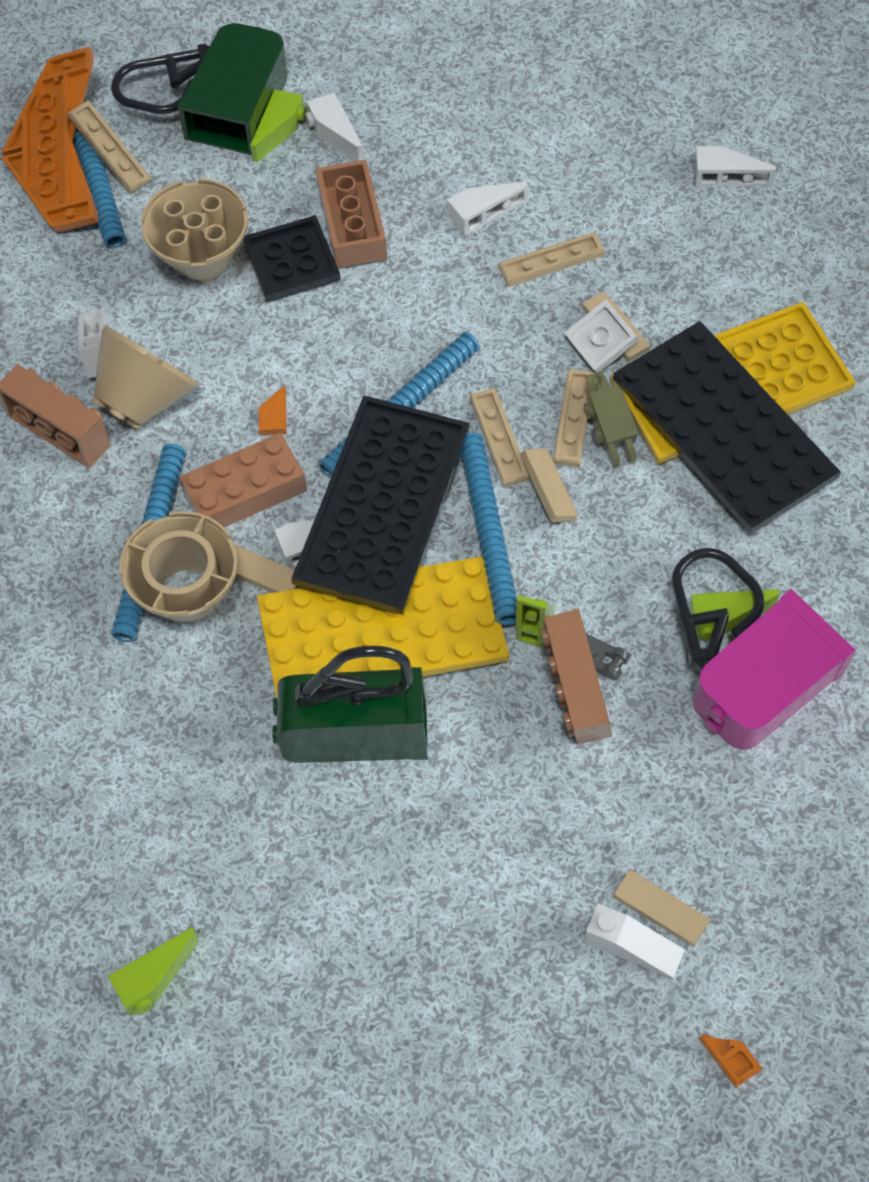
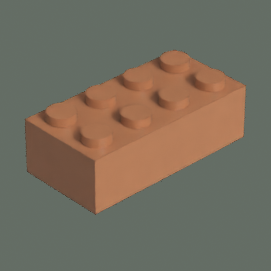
(351, 213)
(54, 415)
(245, 481)
(578, 677)

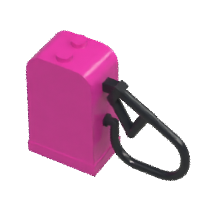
(769, 666)

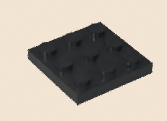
(291, 258)

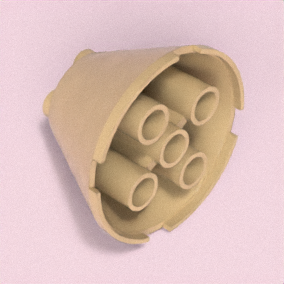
(195, 227)
(135, 380)

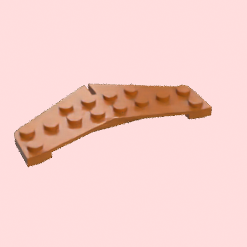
(42, 145)

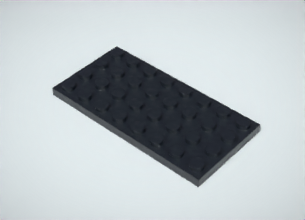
(726, 426)
(381, 505)

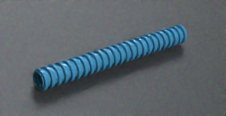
(101, 191)
(420, 385)
(158, 507)
(489, 530)

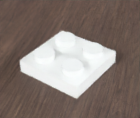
(601, 336)

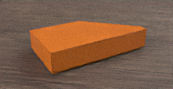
(274, 414)
(732, 1058)

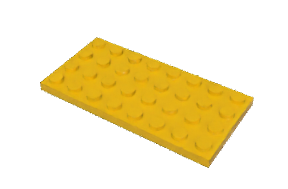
(784, 355)
(442, 630)

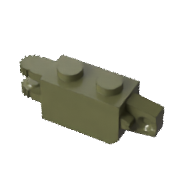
(610, 418)

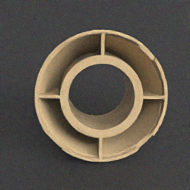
(175, 545)

